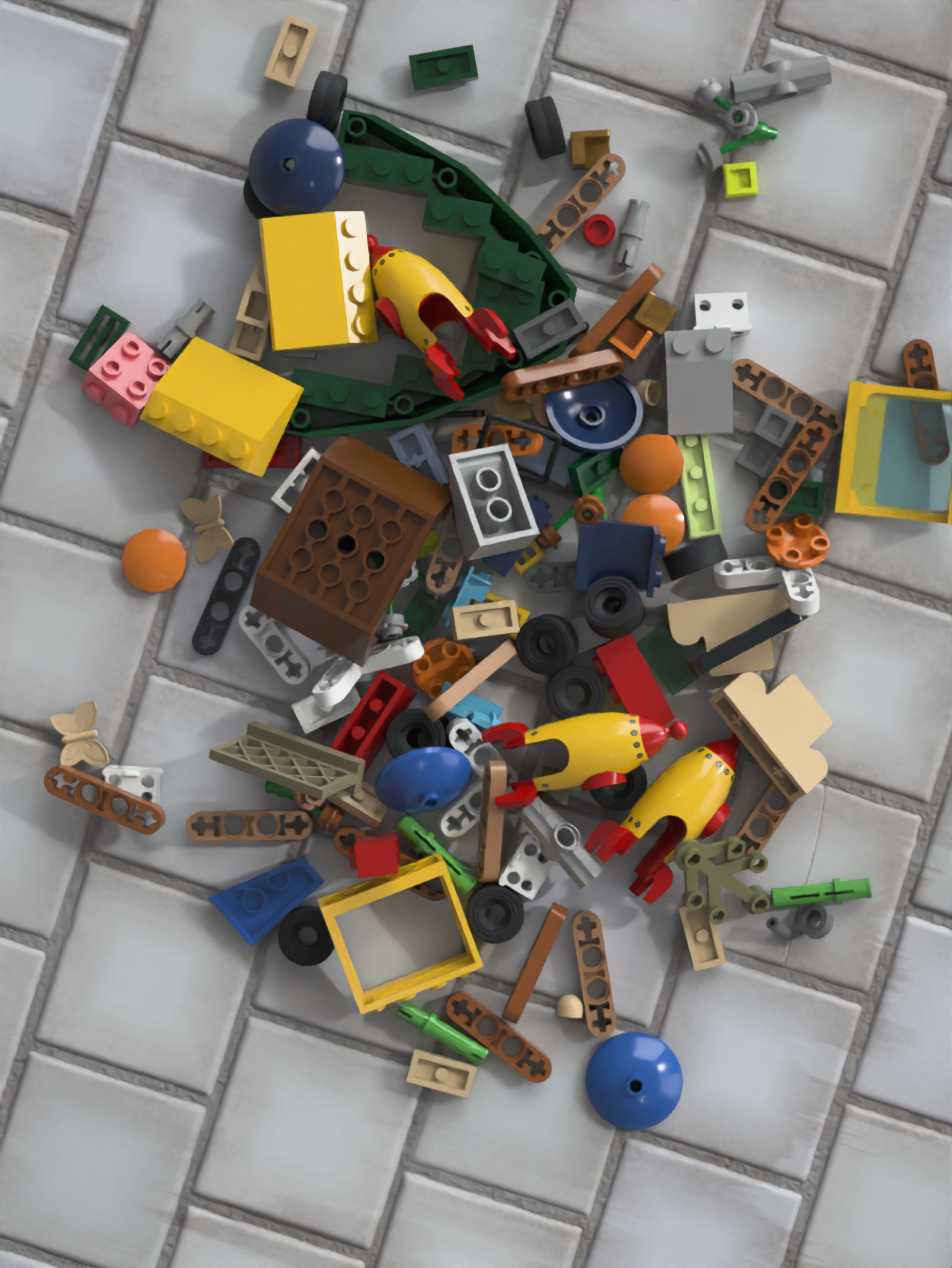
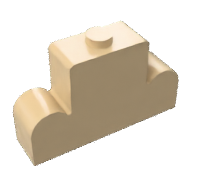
(724, 618)
(777, 729)

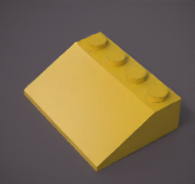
(318, 281)
(223, 405)

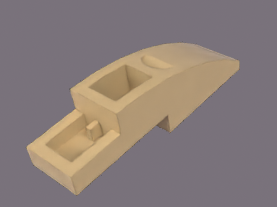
(253, 317)

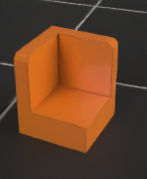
(629, 340)

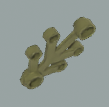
(719, 874)

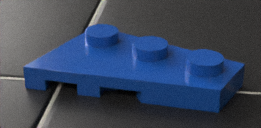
(267, 898)

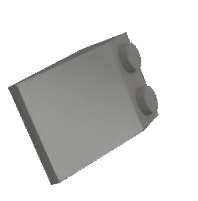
(698, 382)
(489, 502)

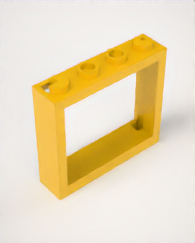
(383, 886)

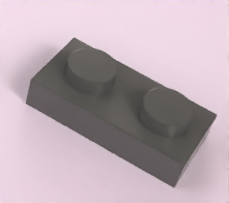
(549, 329)

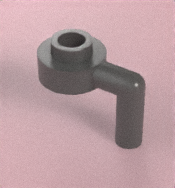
(806, 924)

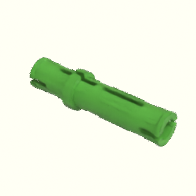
(427, 845)
(856, 890)
(442, 1032)

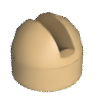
(650, 391)
(570, 1006)

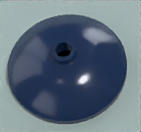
(316, 173)
(609, 402)

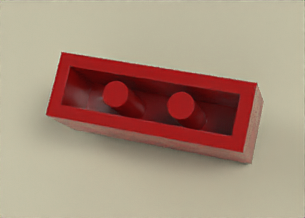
(631, 679)
(368, 724)
(375, 855)

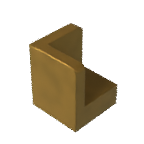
(588, 148)
(654, 315)

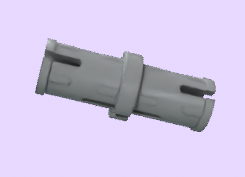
(631, 233)
(185, 328)

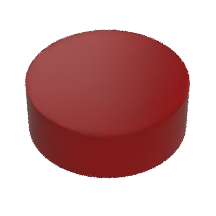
(598, 231)

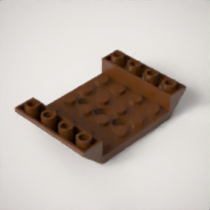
(333, 593)

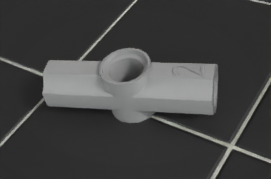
(780, 79)
(570, 853)

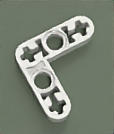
(765, 571)
(259, 635)
(344, 674)
(453, 809)

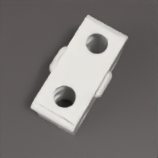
(721, 312)
(134, 780)
(525, 865)

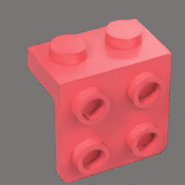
(125, 378)

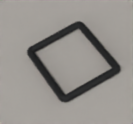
(558, 439)

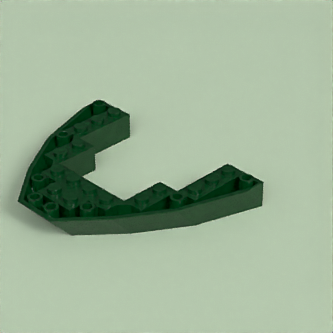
(456, 206)

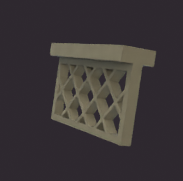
(291, 761)

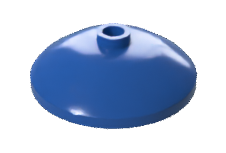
(423, 779)
(631, 1058)

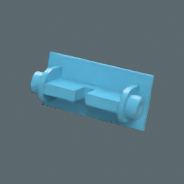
(470, 588)
(476, 709)

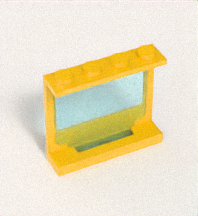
(896, 453)

